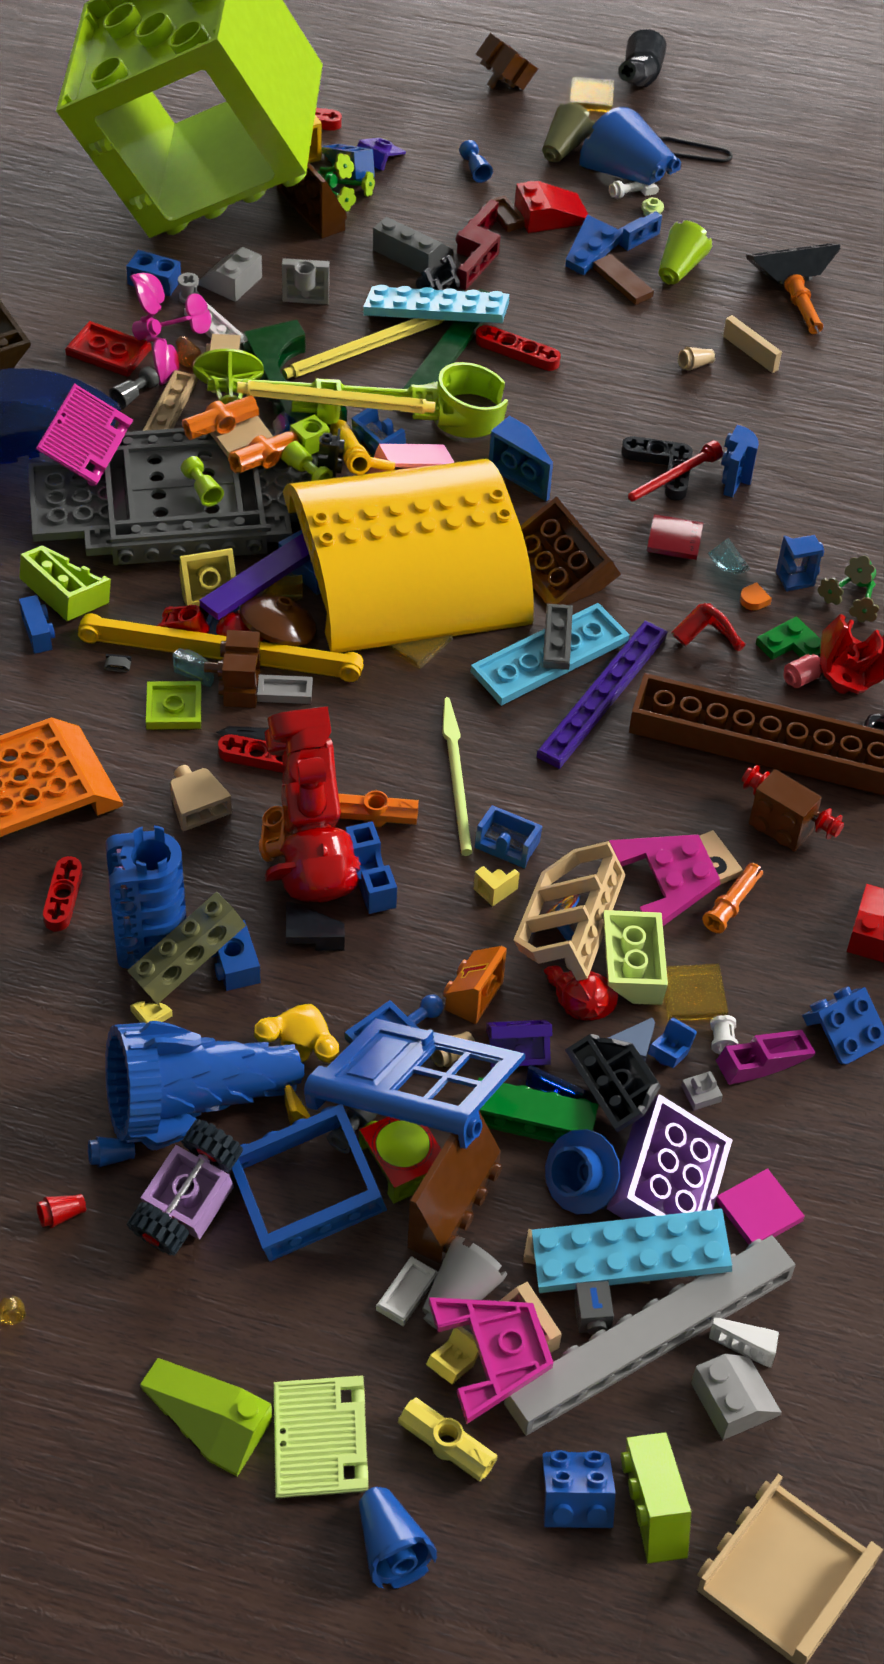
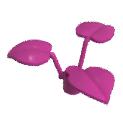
(151, 295)

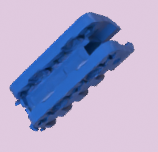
(152, 890)

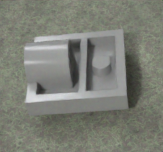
(305, 281)

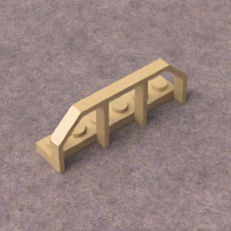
(585, 942)

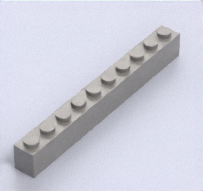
(649, 1334)

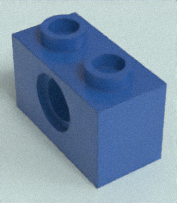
(237, 962)

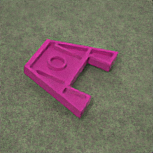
(678, 866)
(507, 1343)

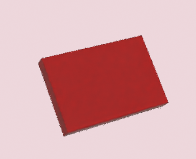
(108, 348)

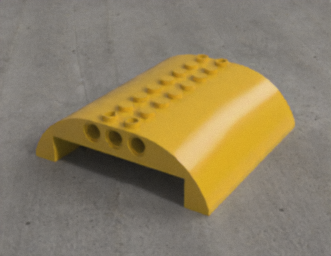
(415, 553)

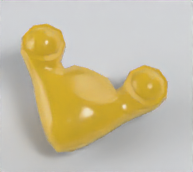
(304, 1028)

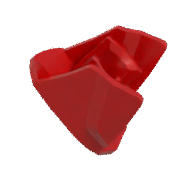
(848, 657)

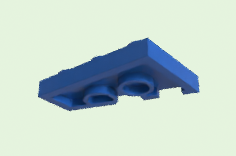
(592, 243)

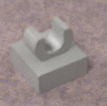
(702, 1090)

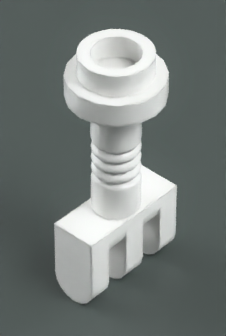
(618, 189)

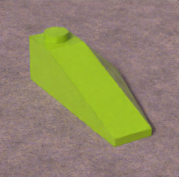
(212, 1413)

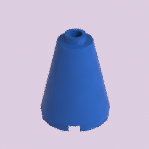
(393, 1540)

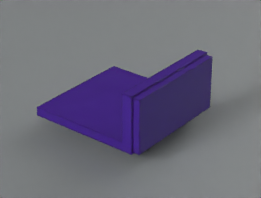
(381, 150)

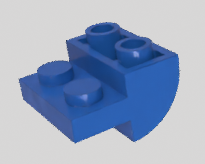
(738, 459)

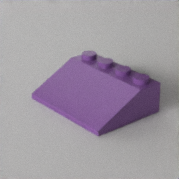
(669, 1164)

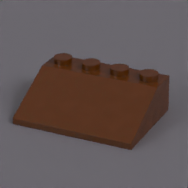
(316, 203)
(564, 556)
(451, 1192)

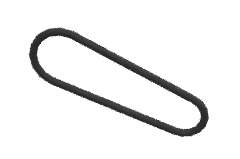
(701, 145)

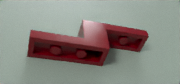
(478, 244)

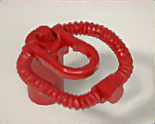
(699, 618)

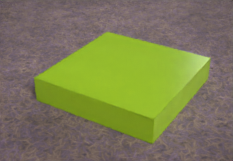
(173, 705)

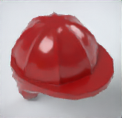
(583, 998)

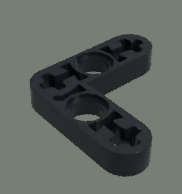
(669, 457)

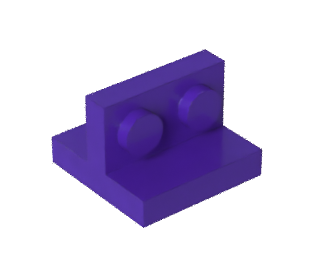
(523, 1036)

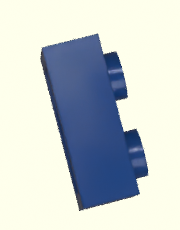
(34, 619)

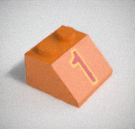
(476, 983)

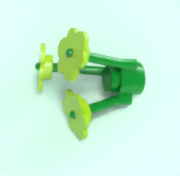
(344, 168)

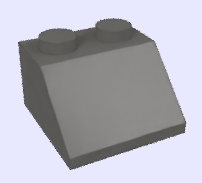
(234, 274)
(733, 1394)

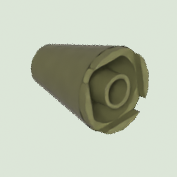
(567, 131)

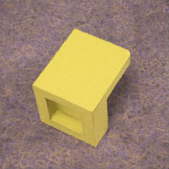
(495, 885)

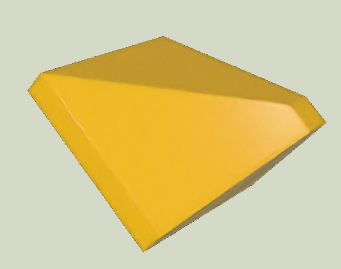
(294, 1106)

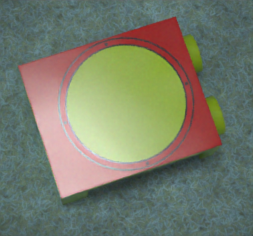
(402, 1152)

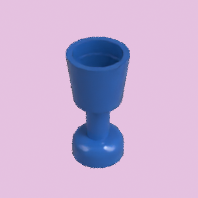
(479, 167)

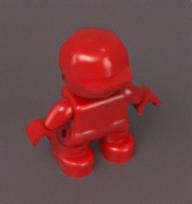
(317, 854)

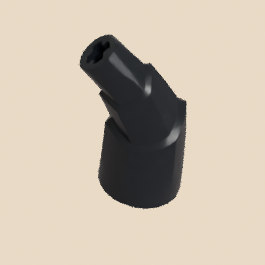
(643, 58)

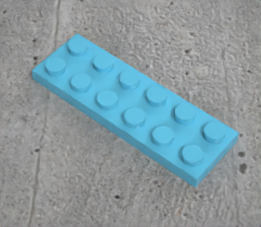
(436, 304)
(520, 666)
(632, 1250)

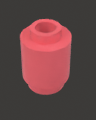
(802, 670)

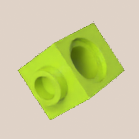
(309, 432)

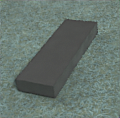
(557, 636)

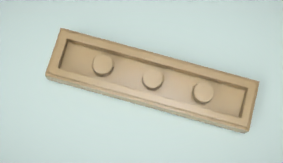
(171, 401)

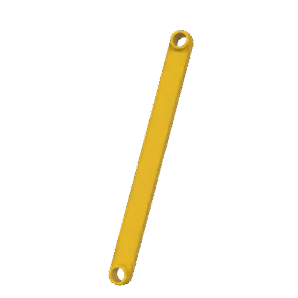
(94, 629)

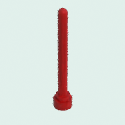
(710, 453)

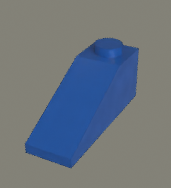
(361, 158)

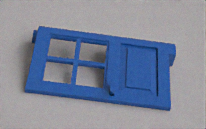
(388, 1055)

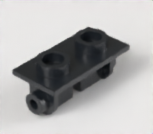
(330, 447)

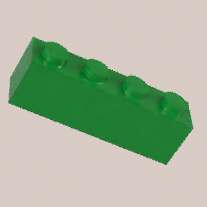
(537, 1113)

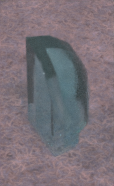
(729, 558)
(192, 666)

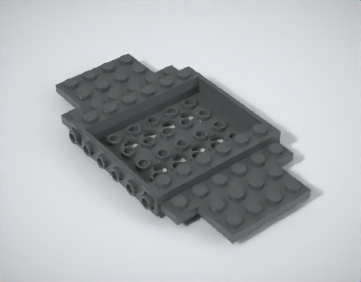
(120, 509)

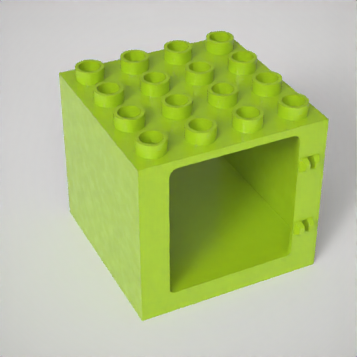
(212, 159)

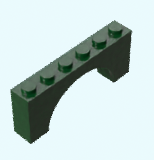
(274, 347)

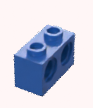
(163, 268)

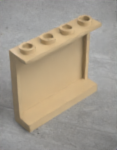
(786, 1572)

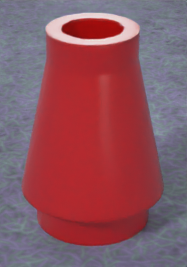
(59, 1209)

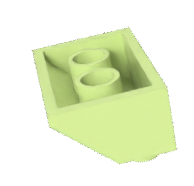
(636, 955)

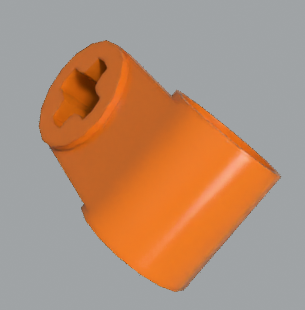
(272, 833)

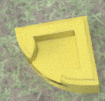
(150, 1012)

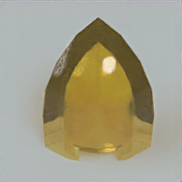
(288, 586)

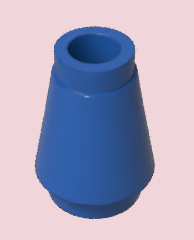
(108, 1151)

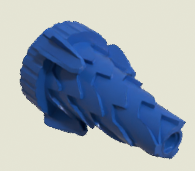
(169, 1075)

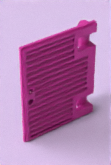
(84, 434)

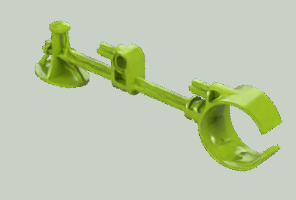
(226, 367)

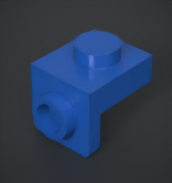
(673, 1043)

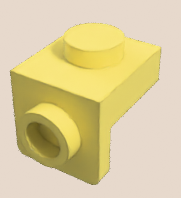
(454, 1356)

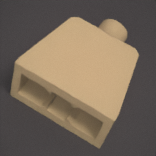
(198, 797)

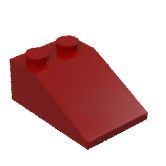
(548, 206)
(868, 930)

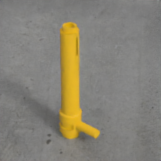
(355, 455)

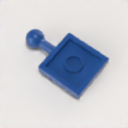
(430, 1007)

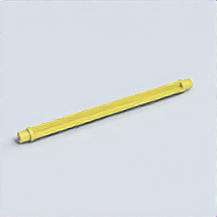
(358, 346)
(333, 397)

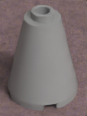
(464, 1275)

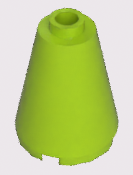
(683, 251)

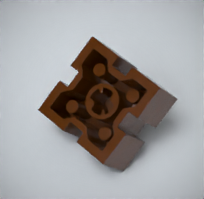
(505, 63)
(238, 669)

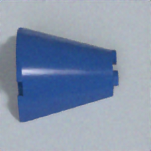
(627, 148)

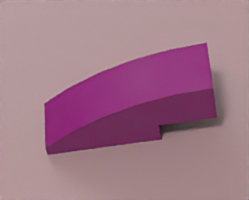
(764, 1056)

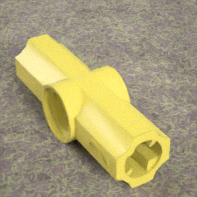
(463, 1452)

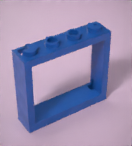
(325, 1221)

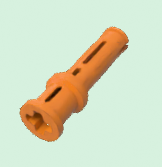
(801, 297)
(728, 905)

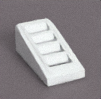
(746, 1339)

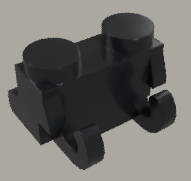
(439, 275)

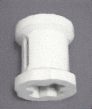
(723, 1032)

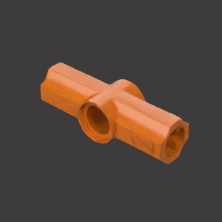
(220, 417)
(261, 452)
(378, 808)

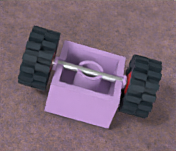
(187, 1189)

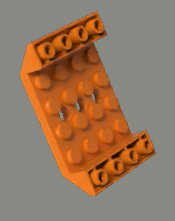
(58, 771)

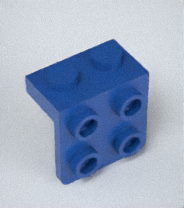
(848, 1023)
(578, 1489)

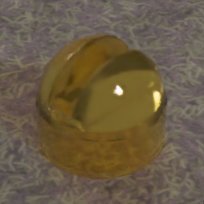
(15, 1316)

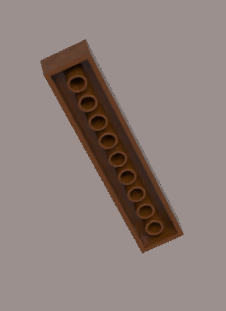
(759, 733)

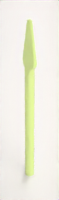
(452, 734)

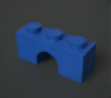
(374, 878)

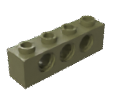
(187, 947)

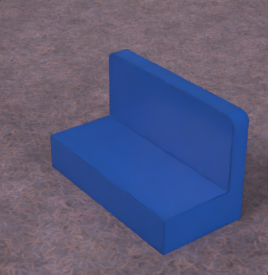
(640, 230)

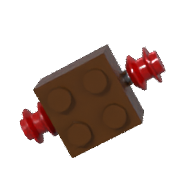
(787, 809)

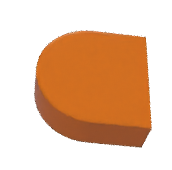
(754, 597)

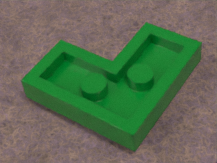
(789, 636)

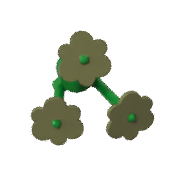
(860, 573)

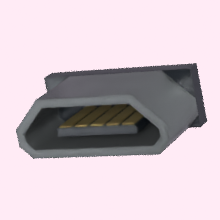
(117, 663)

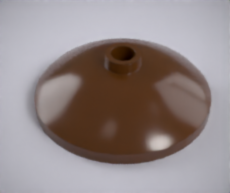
(278, 619)

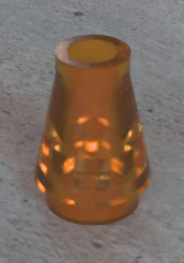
(187, 351)

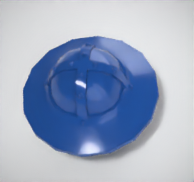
(582, 1171)

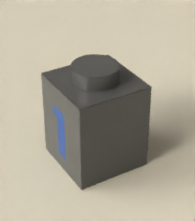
(593, 1307)

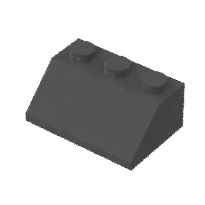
(408, 245)

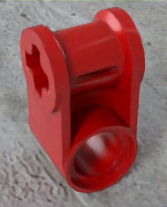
(184, 618)

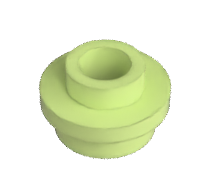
(651, 205)

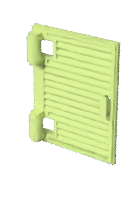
(319, 1437)

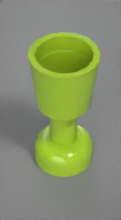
(301, 460)
(207, 488)

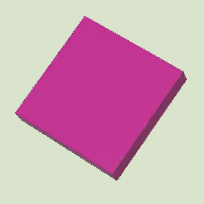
(760, 1207)

